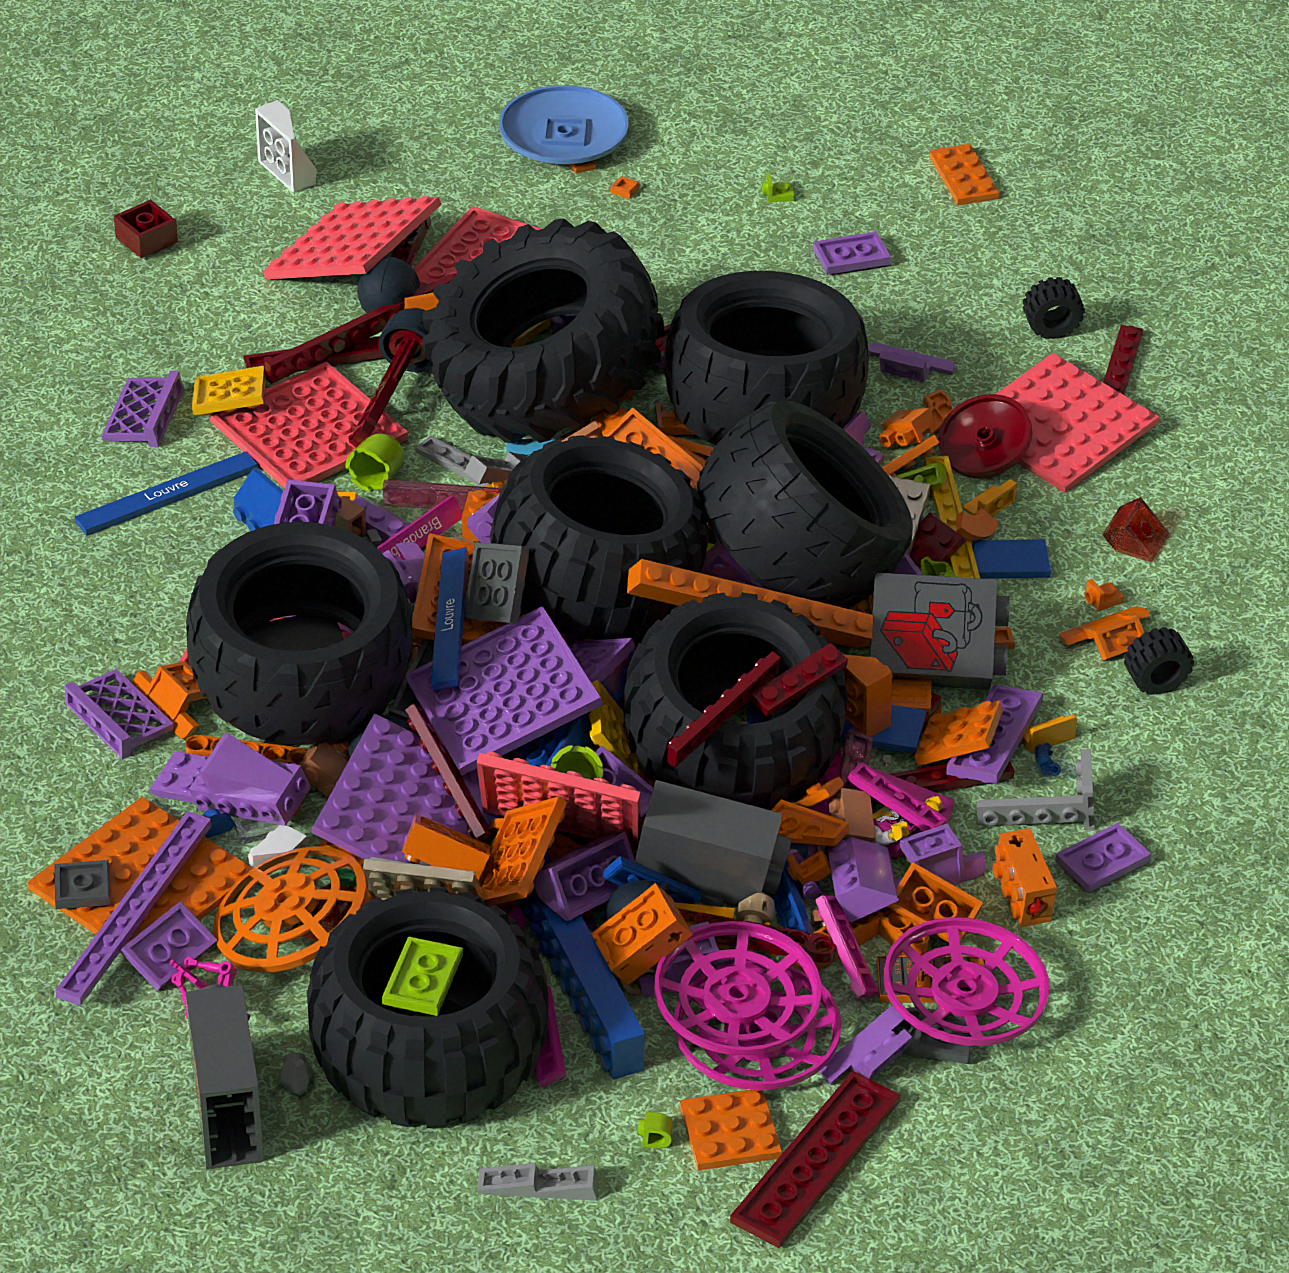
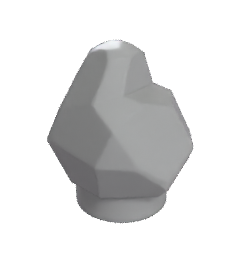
(296, 1073)

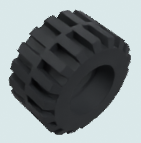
(1048, 295)
(1158, 661)

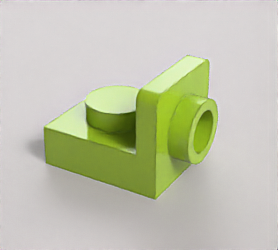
(777, 191)

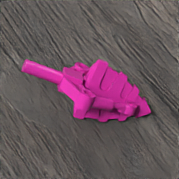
(226, 976)

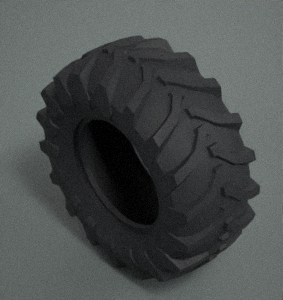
(565, 375)

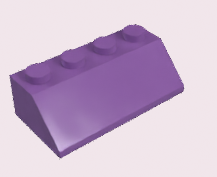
(862, 877)
(576, 879)

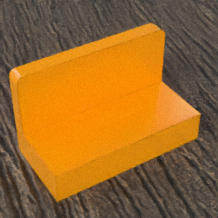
(993, 499)
(1051, 732)

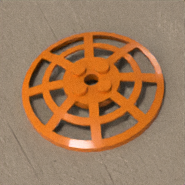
(300, 900)

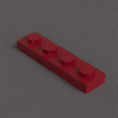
(798, 679)

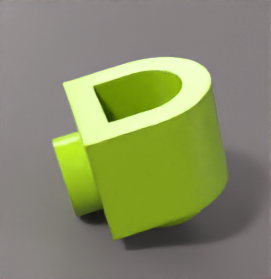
(655, 1130)

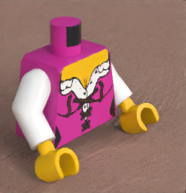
(892, 827)

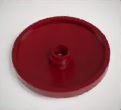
(985, 435)

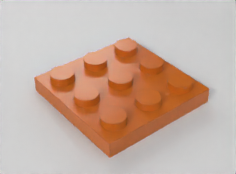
(959, 732)
(730, 1129)

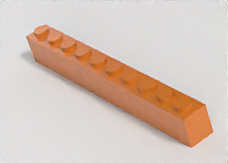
(681, 586)

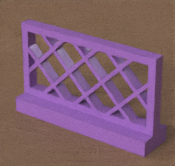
(160, 411)
(102, 721)

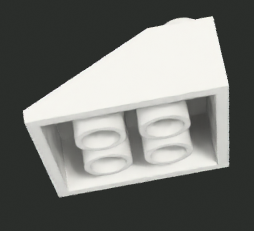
(279, 149)

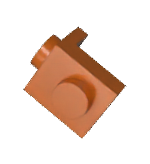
(811, 869)

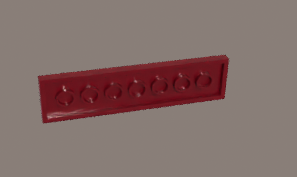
(815, 1159)

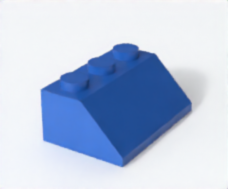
(257, 501)

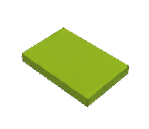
(422, 976)

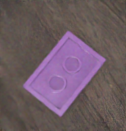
(851, 253)
(1103, 857)
(170, 937)

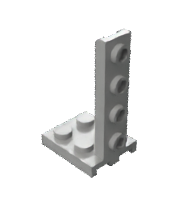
(1045, 809)

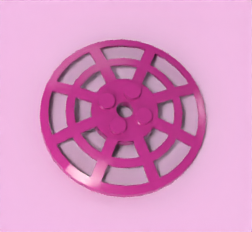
(966, 974)
(742, 981)
(799, 981)

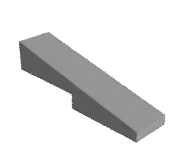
(492, 470)
(528, 1181)

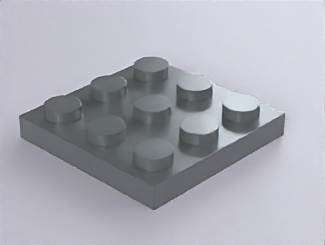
(496, 582)

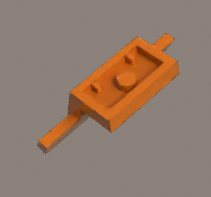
(1110, 633)
(171, 693)

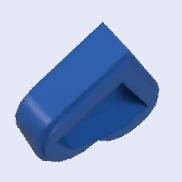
(220, 822)

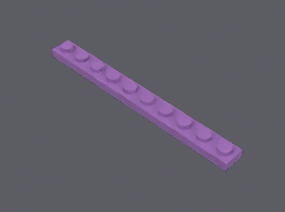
(133, 909)

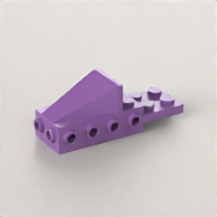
(308, 503)
(234, 782)

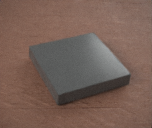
(82, 884)

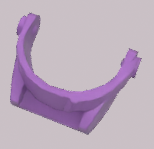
(810, 889)

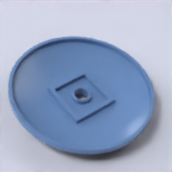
(563, 124)

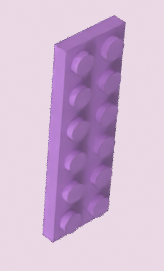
(1018, 712)

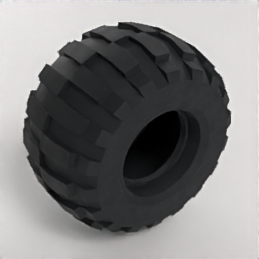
(589, 518)
(692, 662)
(432, 1064)

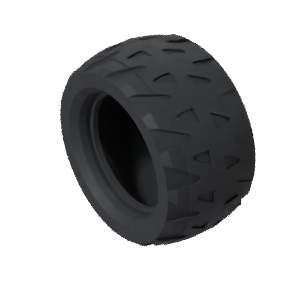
(763, 342)
(804, 506)
(291, 573)

